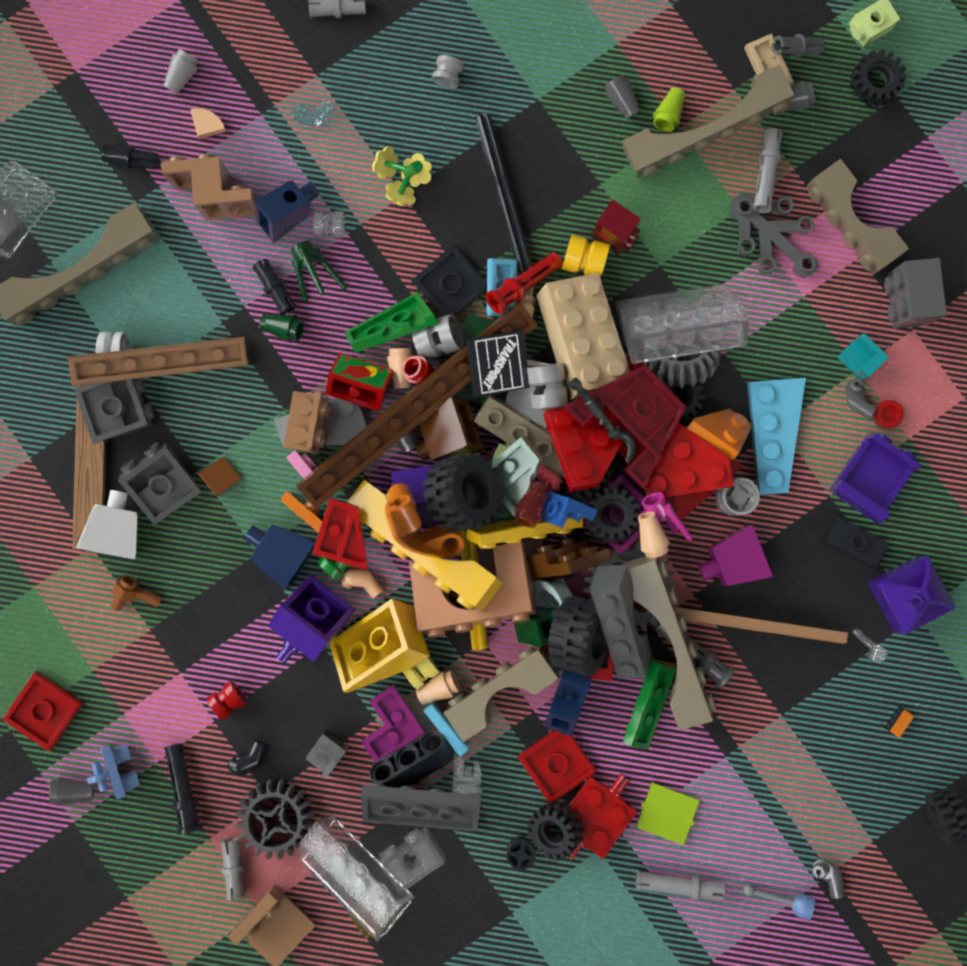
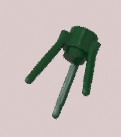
(306, 257)

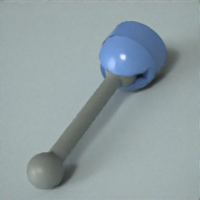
(801, 904)

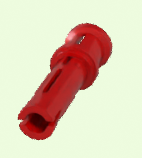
(516, 287)

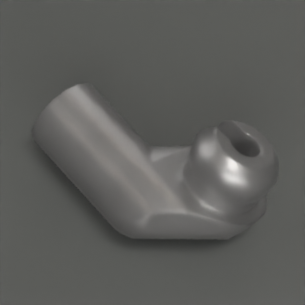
(830, 874)

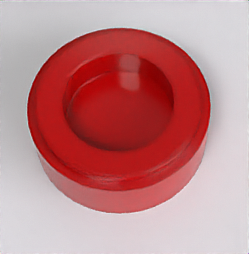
(888, 414)

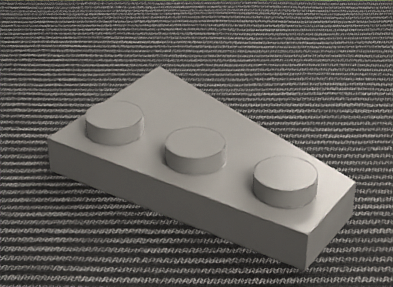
(344, 423)

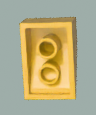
(379, 646)

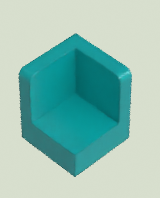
(862, 357)

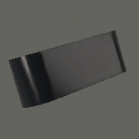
(420, 752)

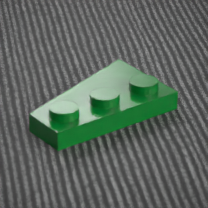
(394, 322)

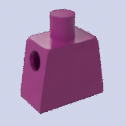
(736, 559)

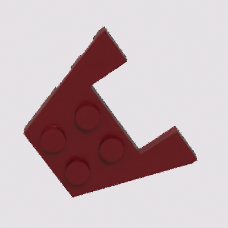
(643, 409)

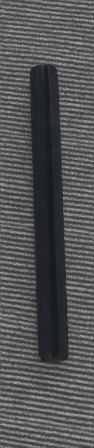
(504, 192)

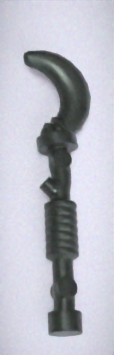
(614, 431)

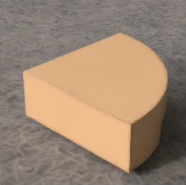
(206, 123)

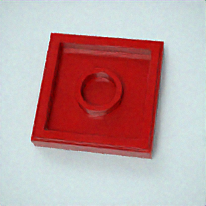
(43, 711)
(556, 764)

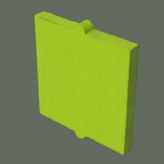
(667, 813)

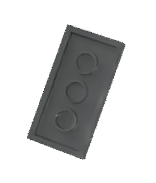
(420, 807)

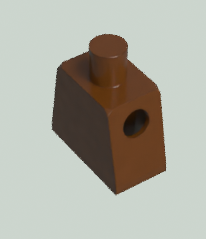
(450, 432)

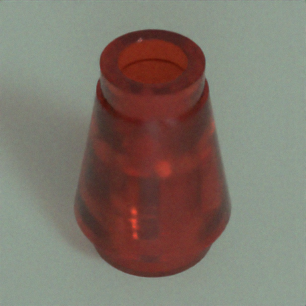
(531, 506)

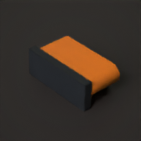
(899, 721)

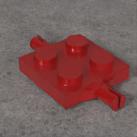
(603, 814)

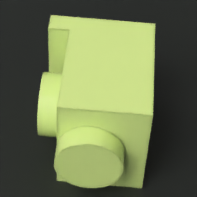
(883, 21)

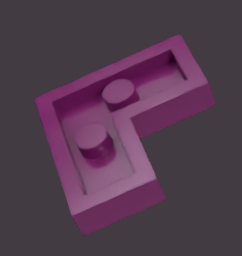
(398, 728)

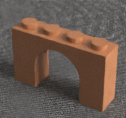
(512, 601)

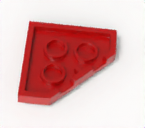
(581, 450)
(689, 466)

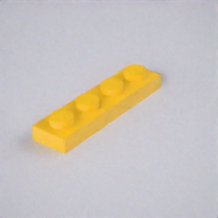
(513, 532)

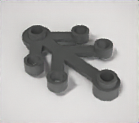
(771, 232)

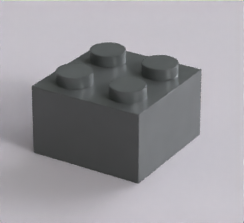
(915, 293)

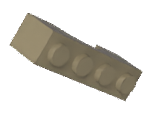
(873, 245)
(472, 712)

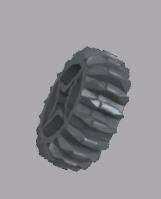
(686, 368)
(263, 813)

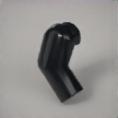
(249, 763)

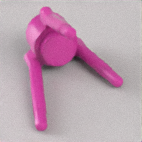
(657, 503)

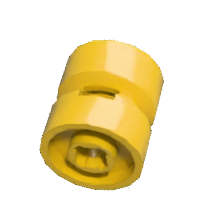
(585, 256)

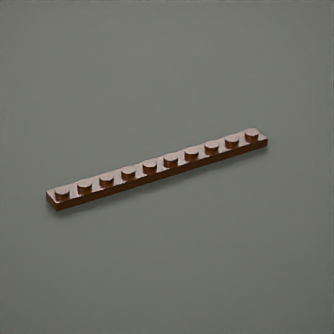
(402, 415)

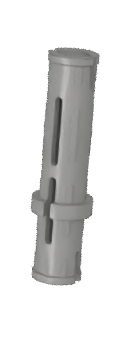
(768, 160)
(680, 885)

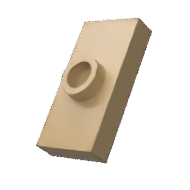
(763, 58)

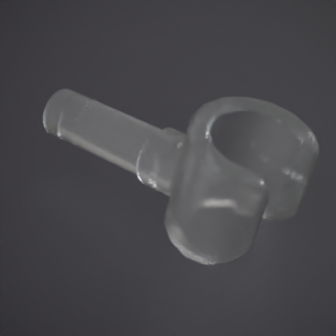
(877, 653)

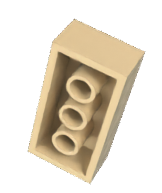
(582, 332)

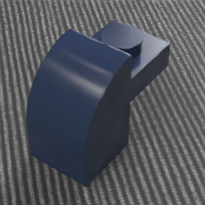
(567, 702)

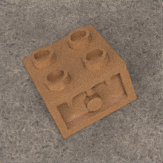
(307, 422)
(273, 926)

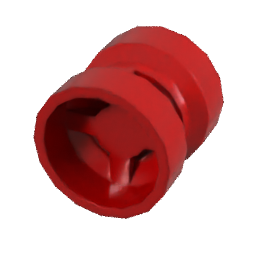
(226, 700)

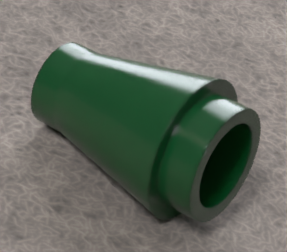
(283, 326)

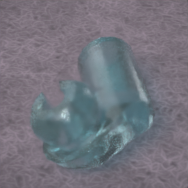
(312, 117)

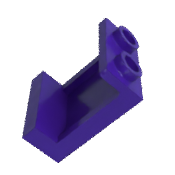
(874, 476)

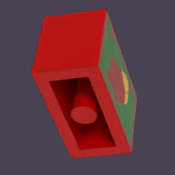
(358, 381)

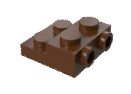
(566, 558)

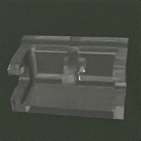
(466, 781)

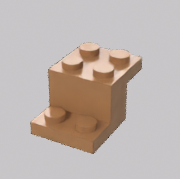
(210, 187)

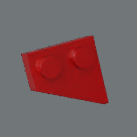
(342, 535)

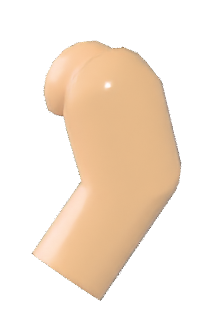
(361, 578)

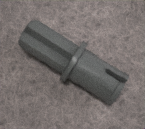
(798, 45)

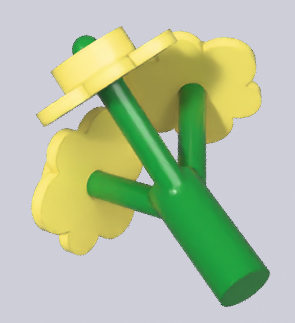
(413, 170)

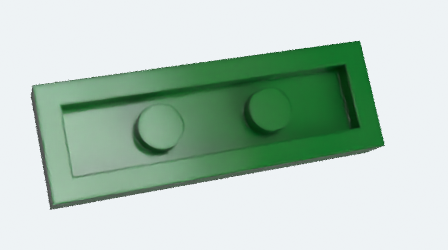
(649, 705)

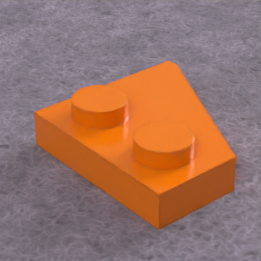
(722, 430)

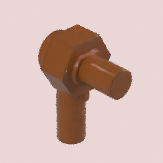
(127, 589)

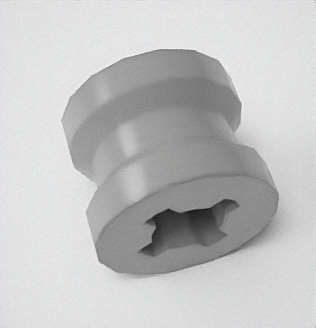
(447, 71)

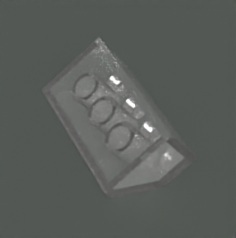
(353, 876)

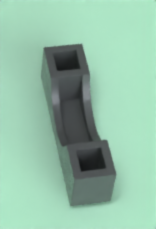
(613, 601)

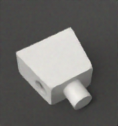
(111, 528)

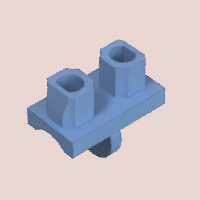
(120, 783)

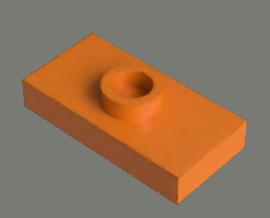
(304, 511)

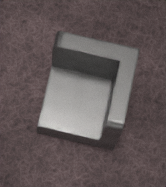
(327, 753)

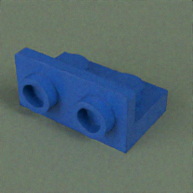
(559, 508)

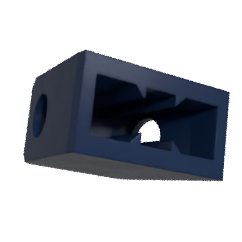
(284, 208)
(279, 553)

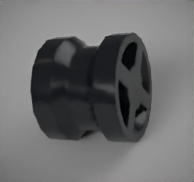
(520, 859)

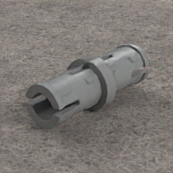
(336, 7)
(232, 868)

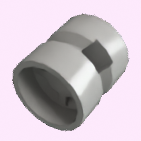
(439, 338)
(547, 385)
(738, 499)

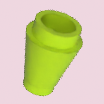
(669, 111)

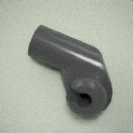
(856, 399)

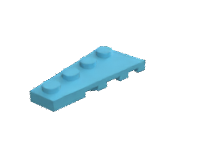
(775, 421)

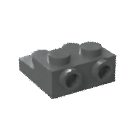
(114, 408)
(158, 482)

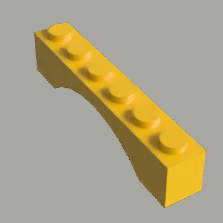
(466, 578)

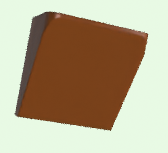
(220, 476)

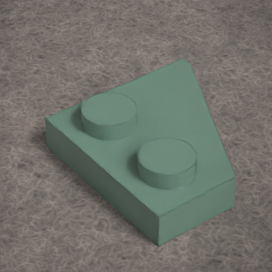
(517, 470)

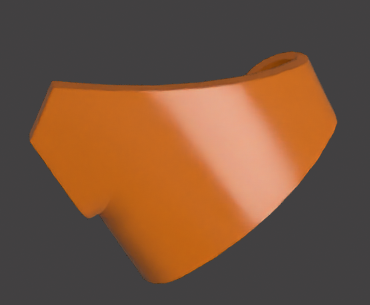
(405, 523)

